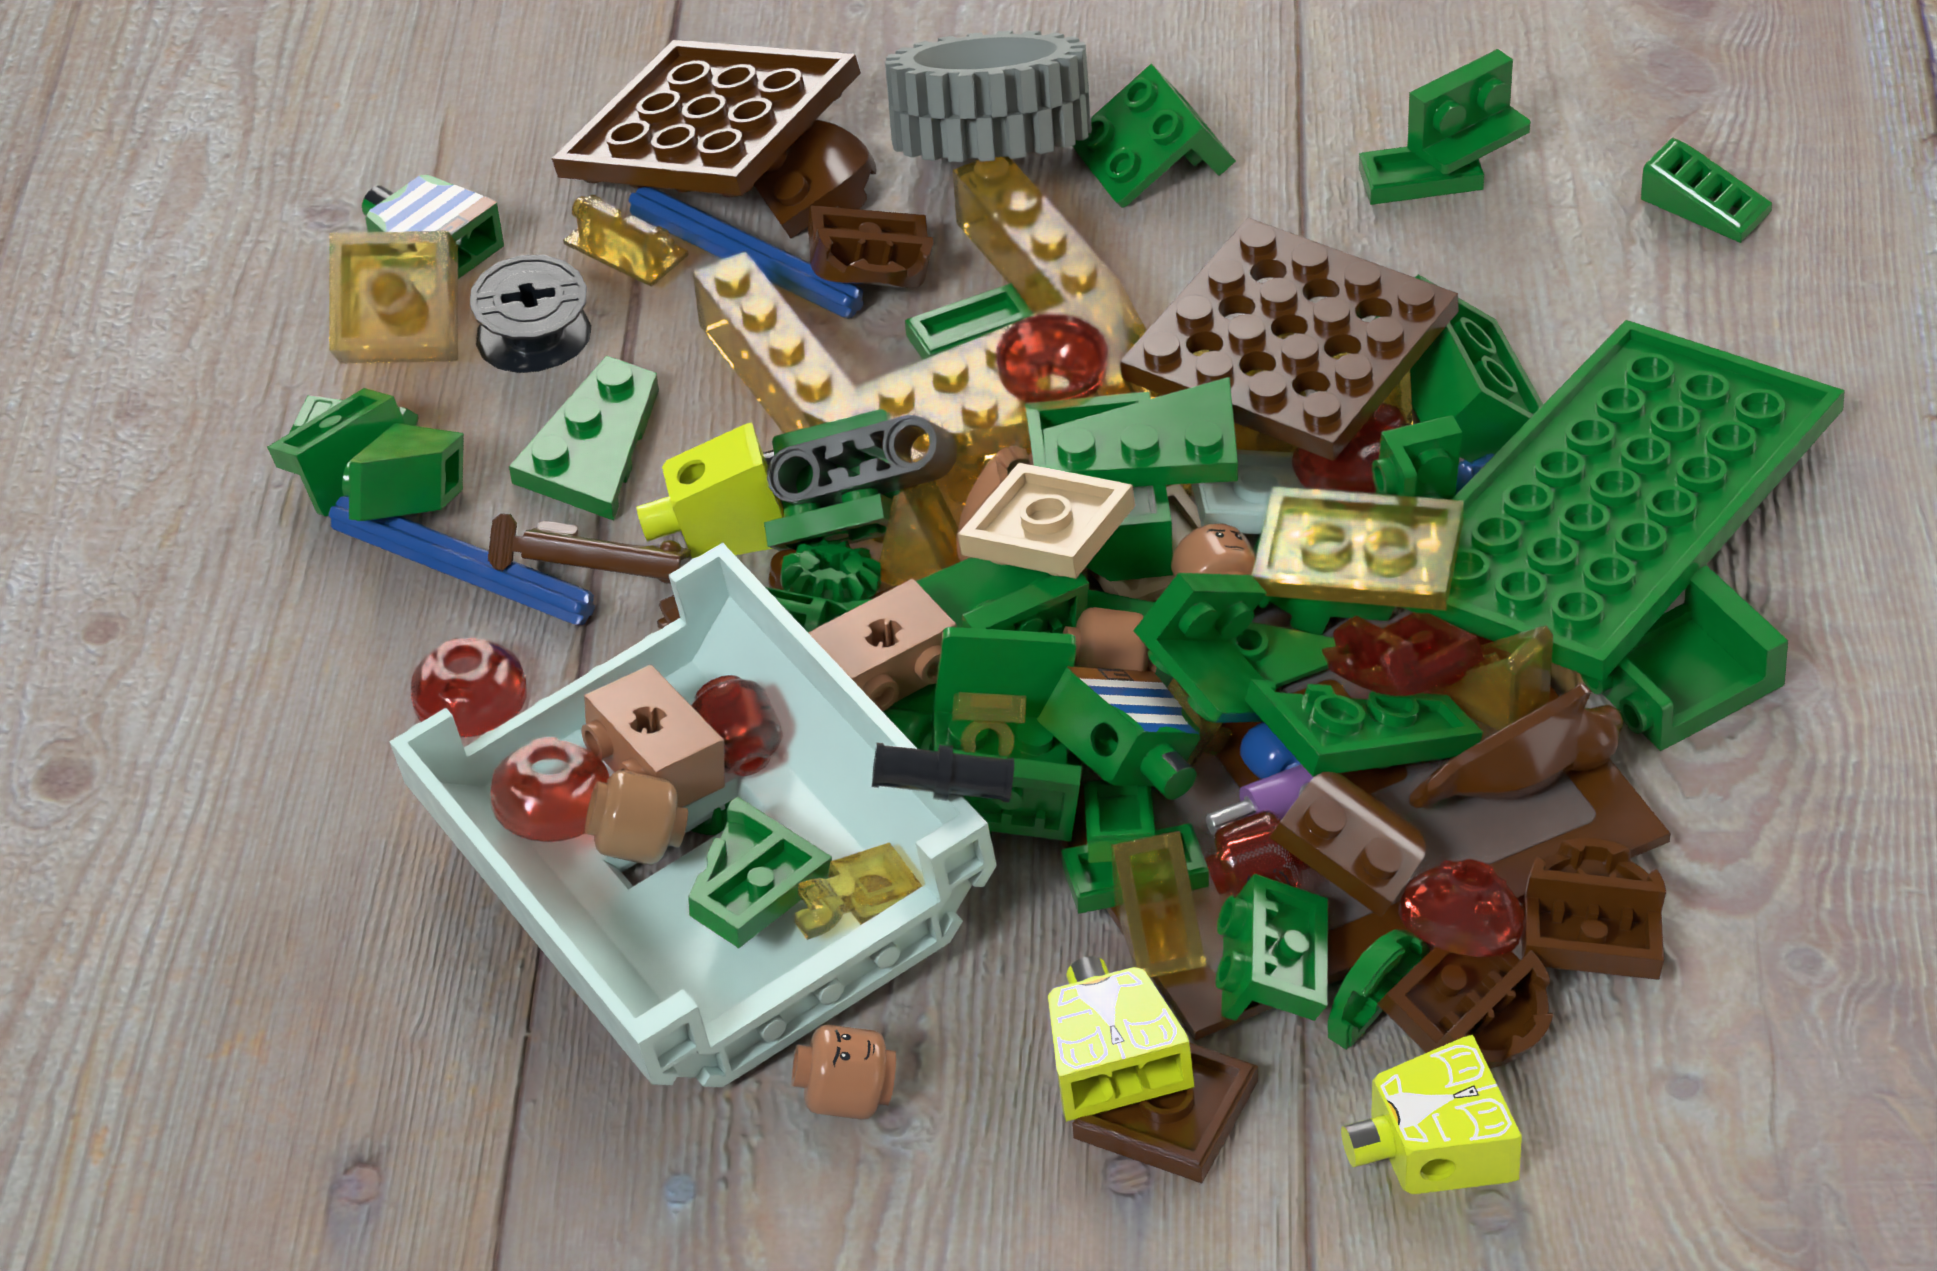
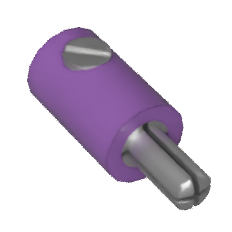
(1272, 793)

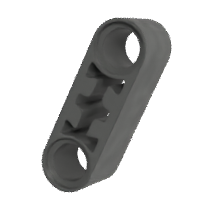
(882, 440)

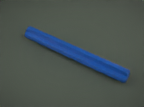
(727, 241)
(468, 564)

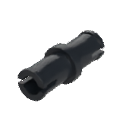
(943, 772)

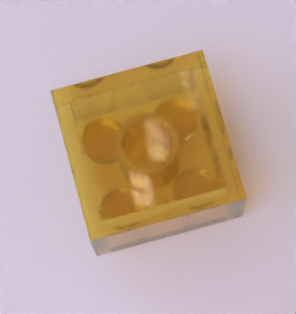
(393, 297)

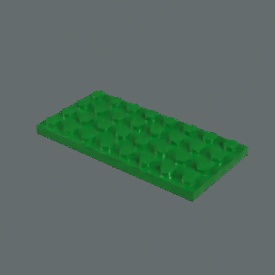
(1625, 492)

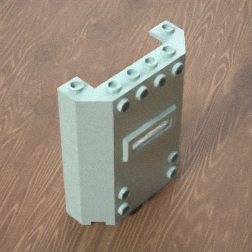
(632, 953)

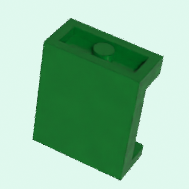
(1696, 664)

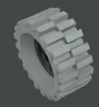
(988, 96)

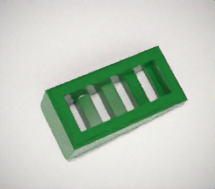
(1684, 182)

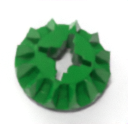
(831, 572)

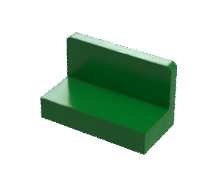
(330, 440)

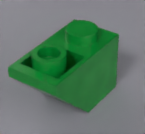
(404, 473)

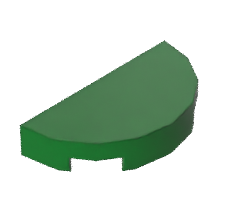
(1369, 981)

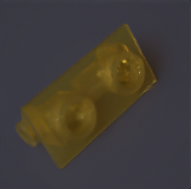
(622, 244)

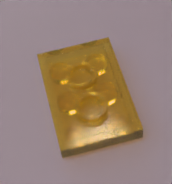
(1359, 547)

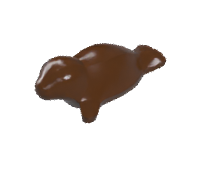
(1529, 752)

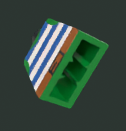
(438, 206)
(1124, 727)

